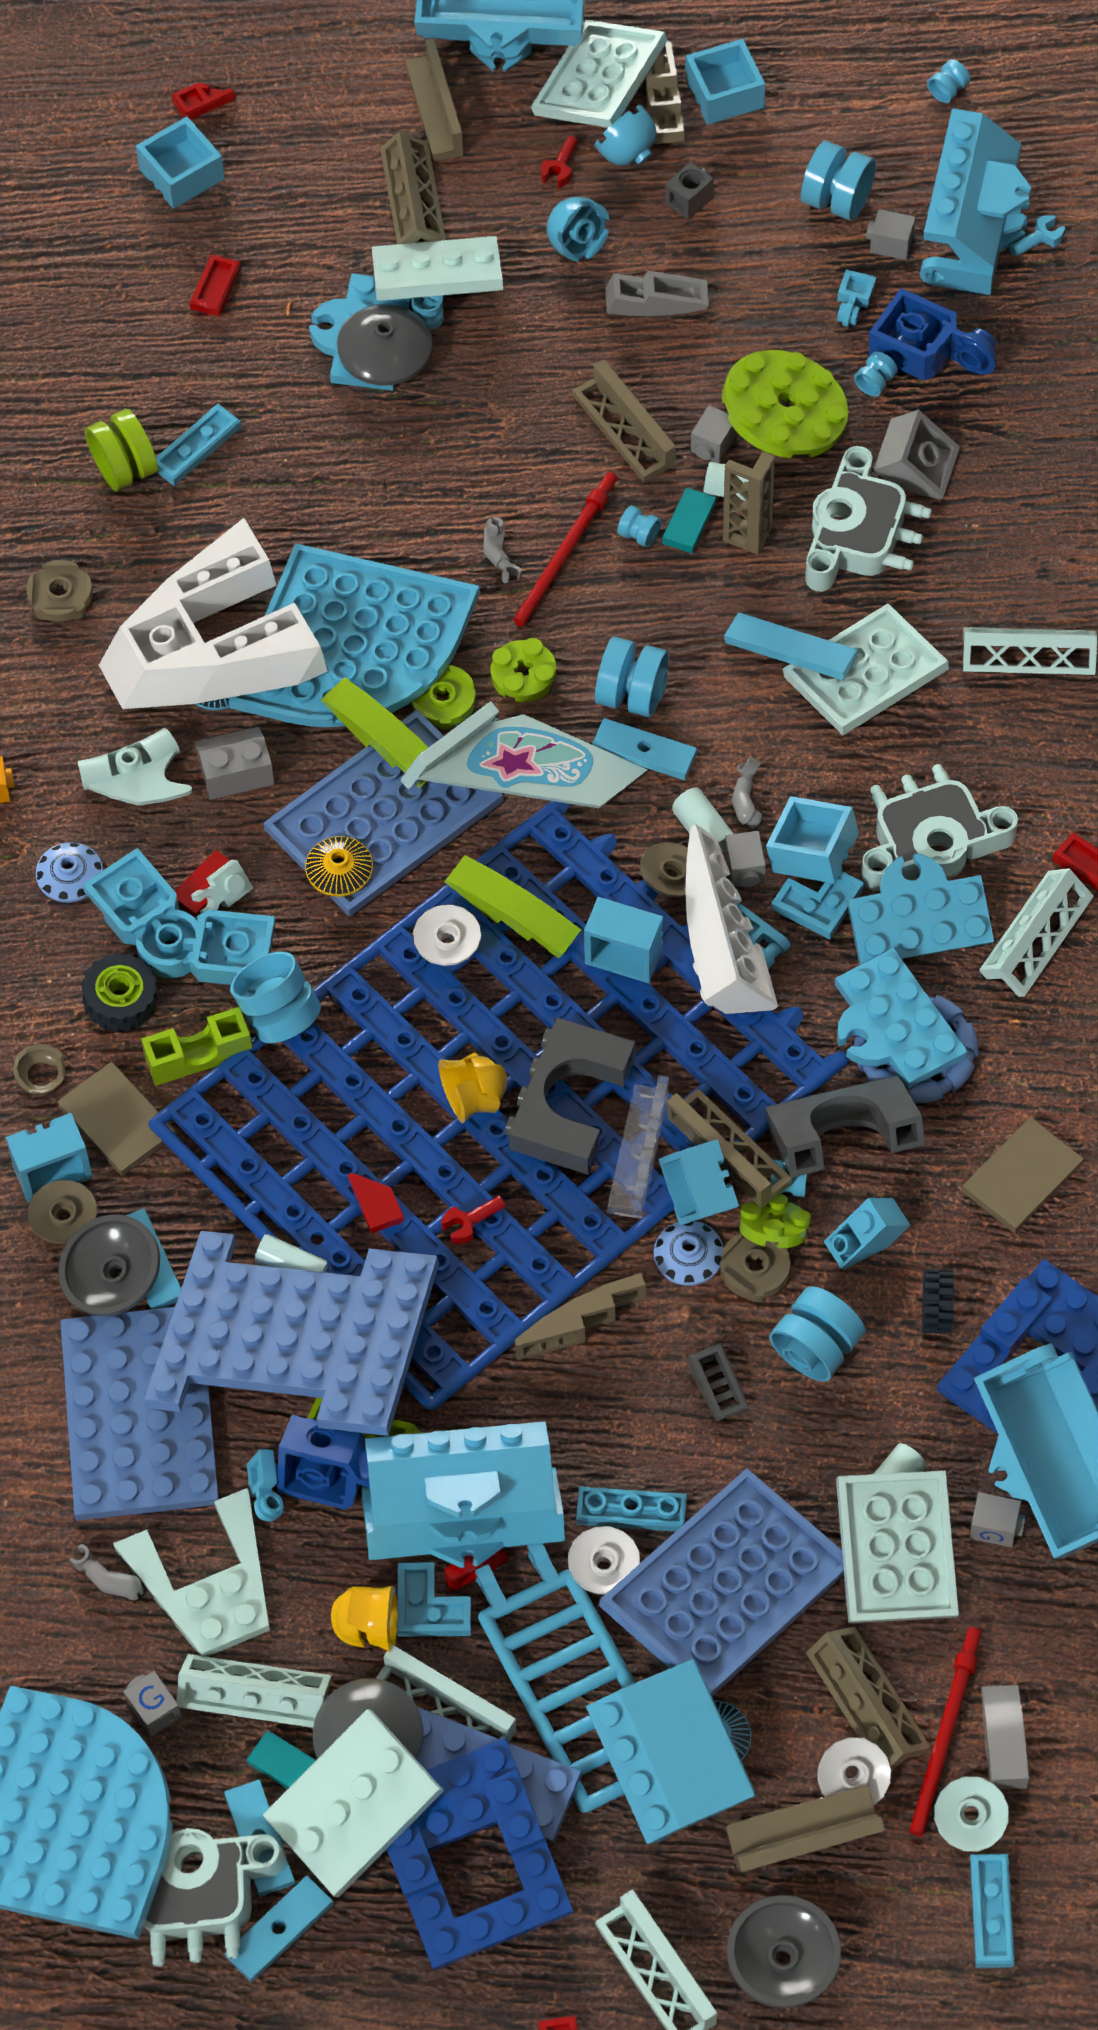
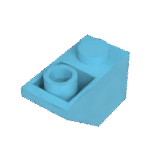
(867, 1231)

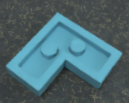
(821, 910)
(423, 1613)

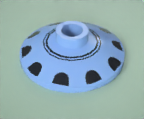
(62, 883)
(693, 1266)

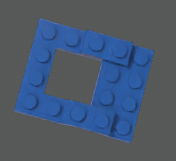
(1048, 1309)
(477, 1794)

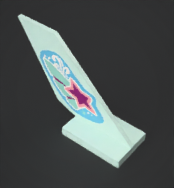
(523, 760)

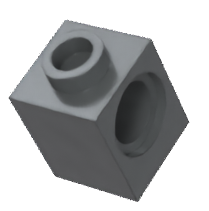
(689, 190)

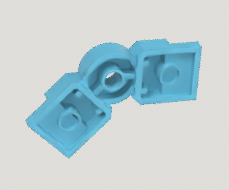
(147, 913)

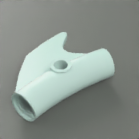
(135, 772)

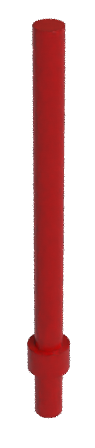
(594, 503)
(964, 1666)

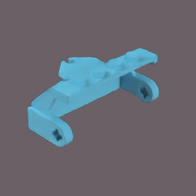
(502, 26)
(975, 203)
(1047, 1443)
(461, 1493)

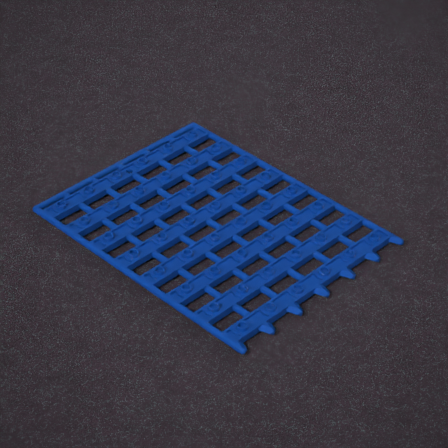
(481, 1027)

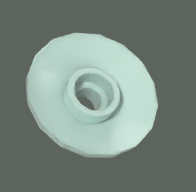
(966, 1833)

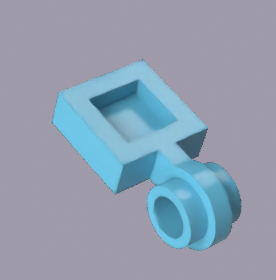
(854, 290)
(262, 1477)

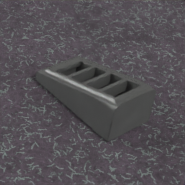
(700, 1377)

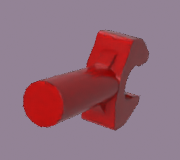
(560, 164)
(469, 1219)

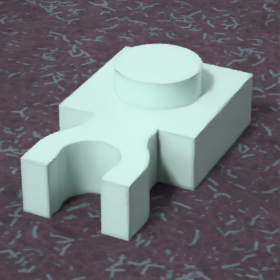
(225, 888)

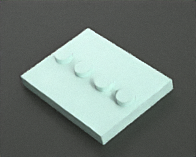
(600, 74)
(437, 268)
(888, 667)
(897, 1547)
(353, 1803)

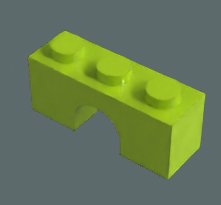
(176, 1057)

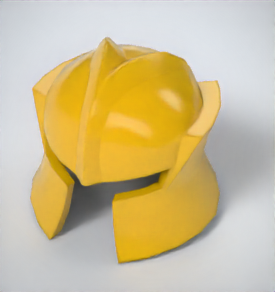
(472, 1085)
(368, 1612)

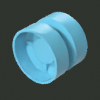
(838, 180)
(642, 679)
(275, 997)
(817, 1333)

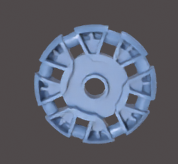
(952, 1077)

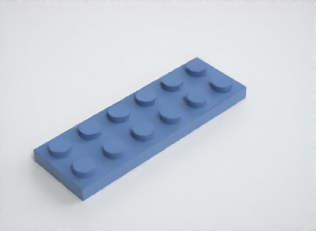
(546, 1782)

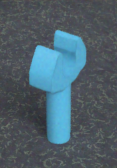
(1041, 235)

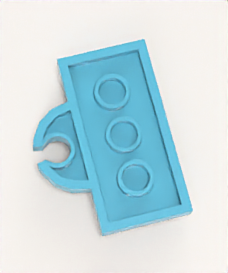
(360, 295)
(920, 914)
(895, 1021)

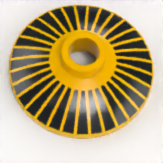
(343, 877)

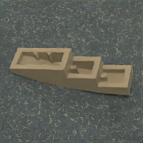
(664, 98)
(568, 1323)

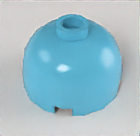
(629, 139)
(577, 227)

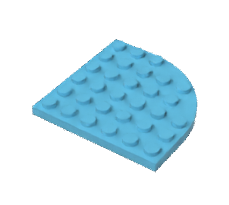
(375, 626)
(79, 1814)

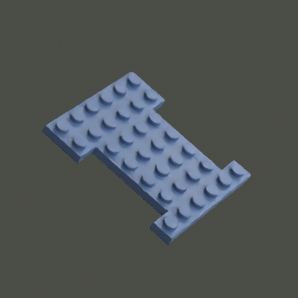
(296, 1333)

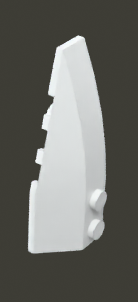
(727, 962)

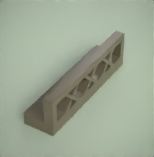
(435, 104)
(406, 187)
(633, 414)
(757, 507)
(741, 1172)
(863, 1699)

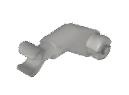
(493, 549)
(741, 800)
(108, 1582)

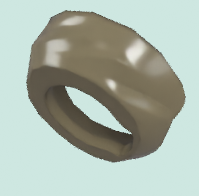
(37, 1055)

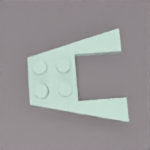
(218, 1608)

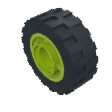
(115, 974)

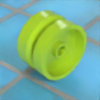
(121, 449)

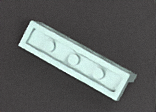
(1029, 638)
(1027, 926)
(447, 1692)
(252, 1693)
(663, 1955)

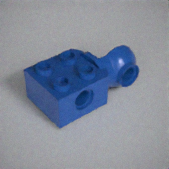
(925, 336)
(321, 1463)

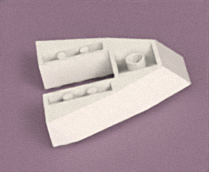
(166, 663)

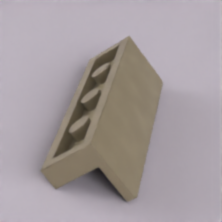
(803, 1828)

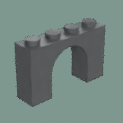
(566, 1052)
(874, 1104)

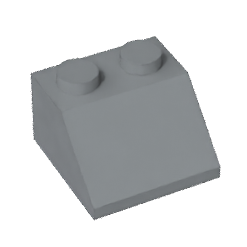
(917, 455)
(235, 762)

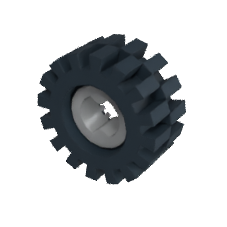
(937, 1301)

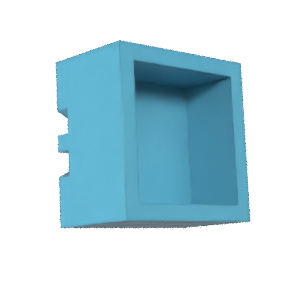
(725, 81)
(180, 162)
(812, 839)
(623, 940)
(49, 1155)
(698, 1182)

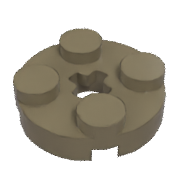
(59, 607)
(754, 1284)

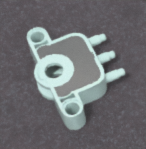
(870, 528)
(933, 817)
(211, 1898)

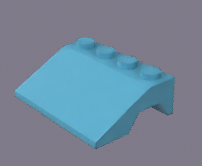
(670, 1751)

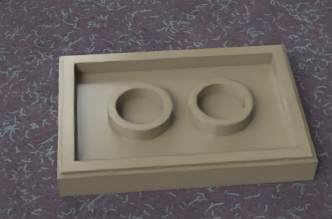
(114, 1118)
(1022, 1175)

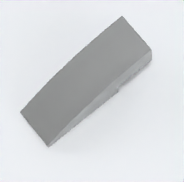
(655, 294)
(1004, 1737)

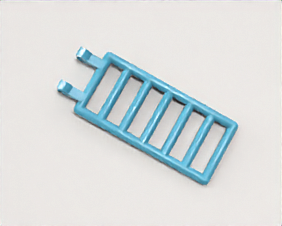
(520, 1677)

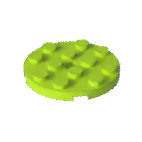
(816, 401)

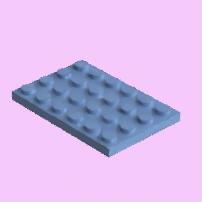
(374, 807)
(120, 1451)
(726, 1582)

